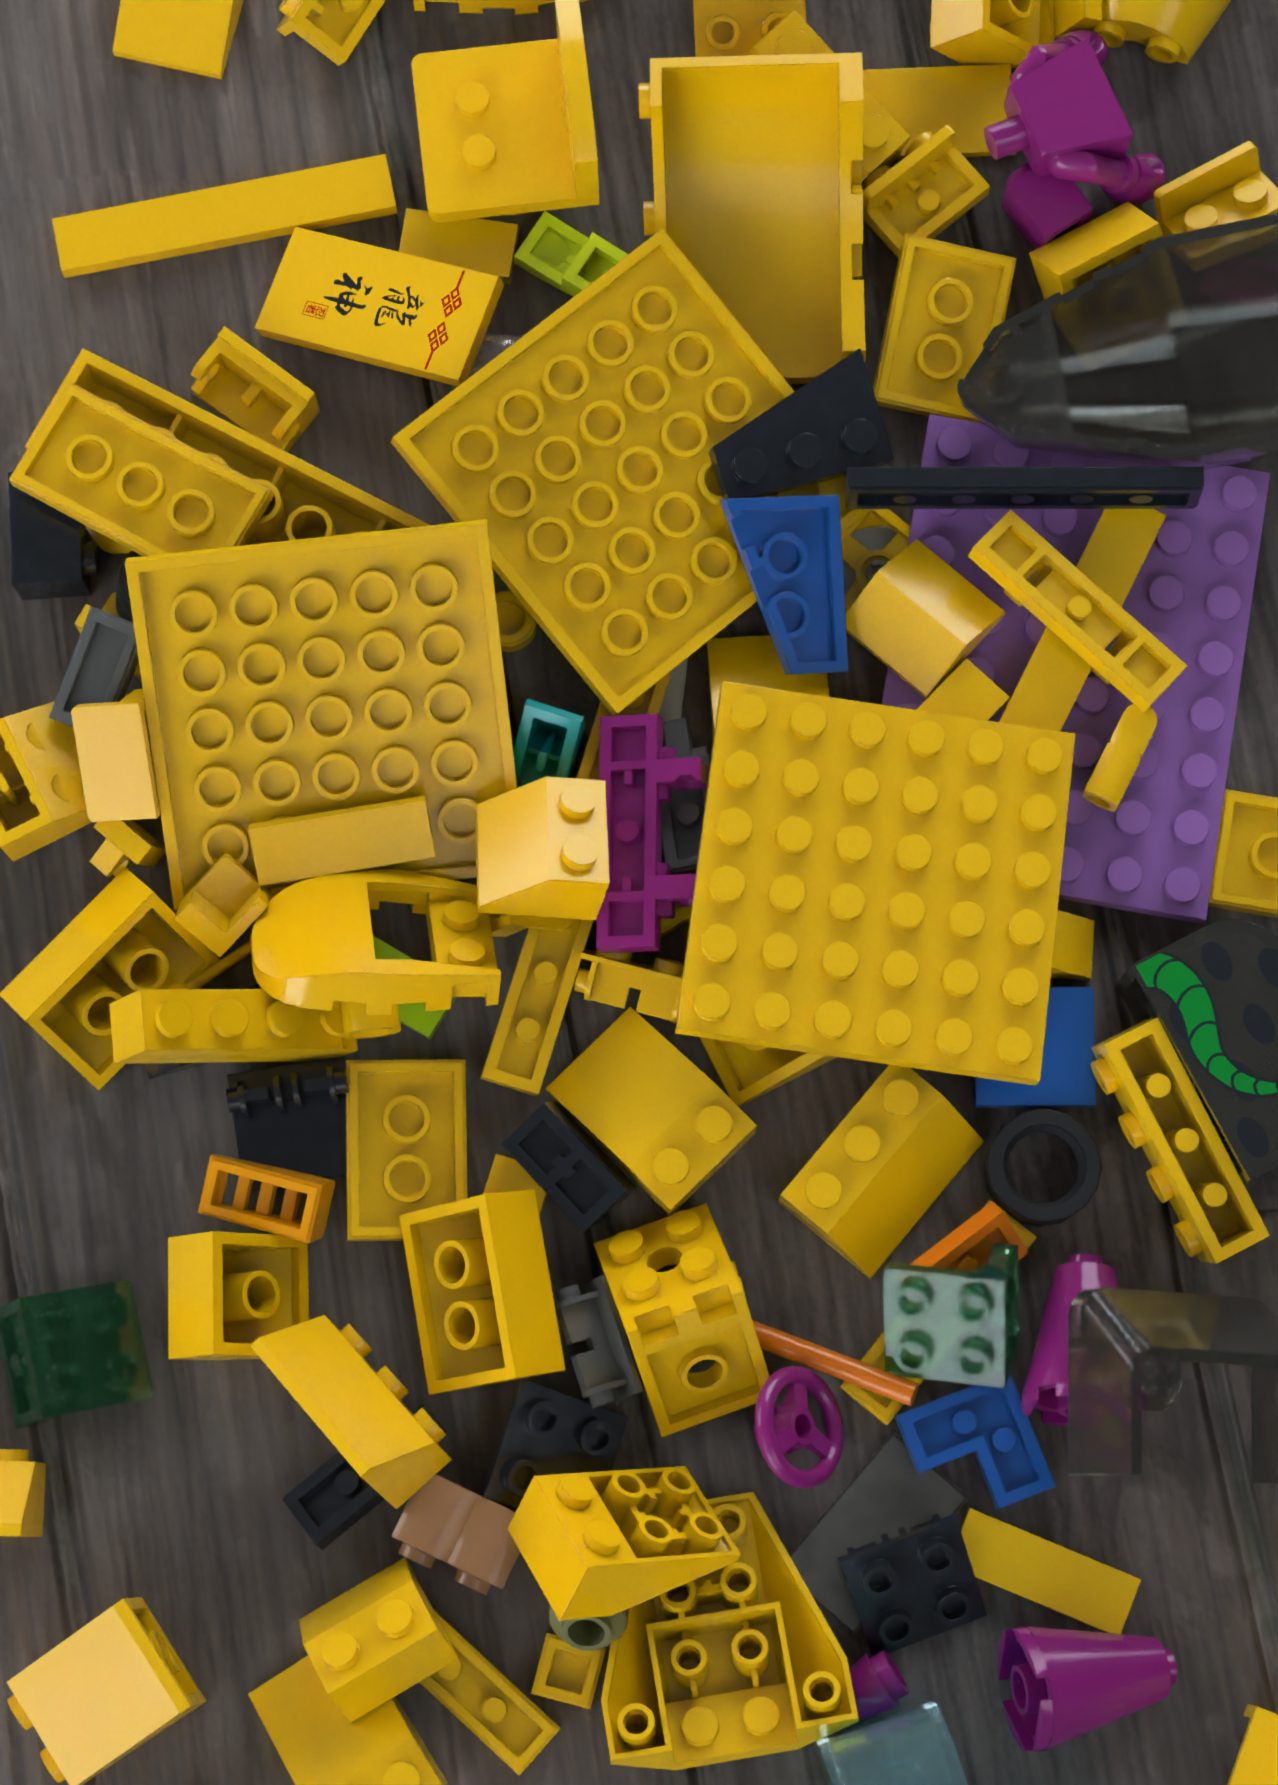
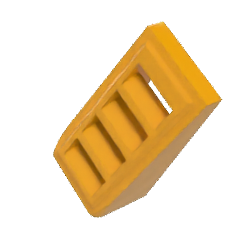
(316, 1209)

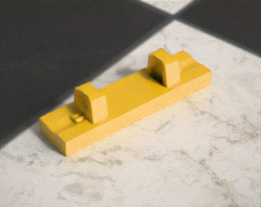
(1077, 611)

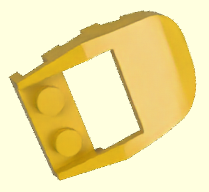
(319, 943)

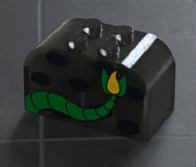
(1222, 1019)

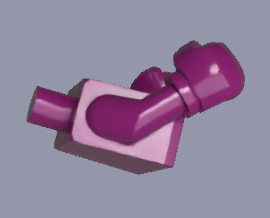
(1072, 122)

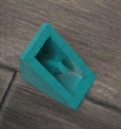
(547, 742)

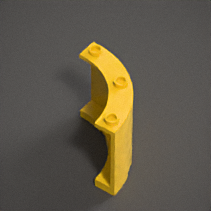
(766, 194)

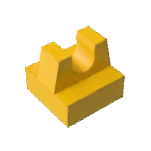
(125, 845)

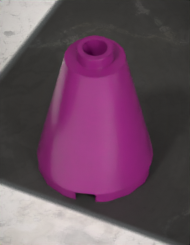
(1048, 1371)
(1078, 1681)

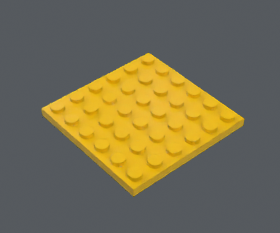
(600, 470)
(322, 686)
(877, 884)

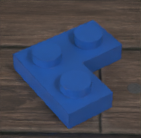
(991, 1427)

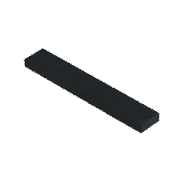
(1023, 487)

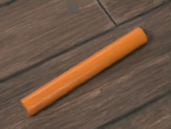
(836, 1364)

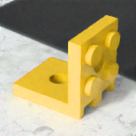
(684, 1318)

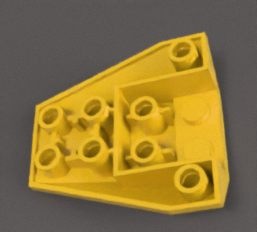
(727, 1661)

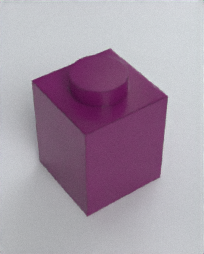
(1044, 206)

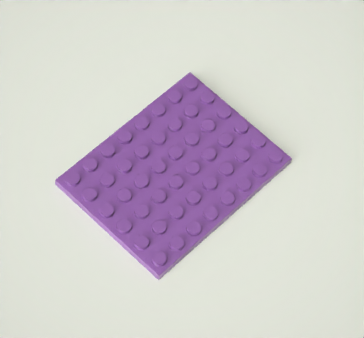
(1188, 594)

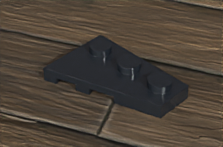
(806, 436)

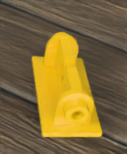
(615, 973)

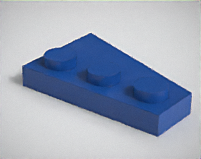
(797, 576)

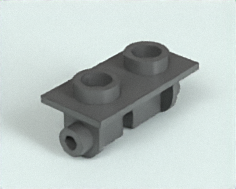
(609, 1367)

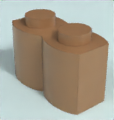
(460, 1530)

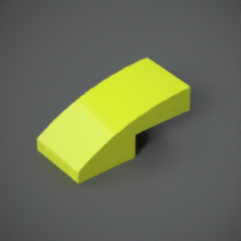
(565, 255)

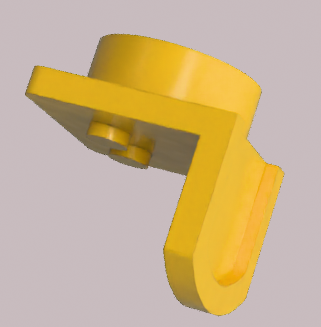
(508, 126)

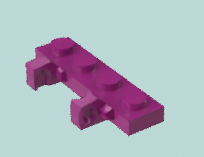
(637, 782)

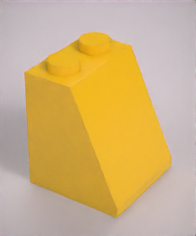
(103, 1692)

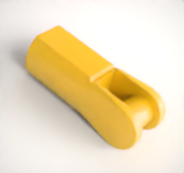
(1120, 758)

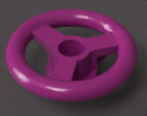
(792, 1427)

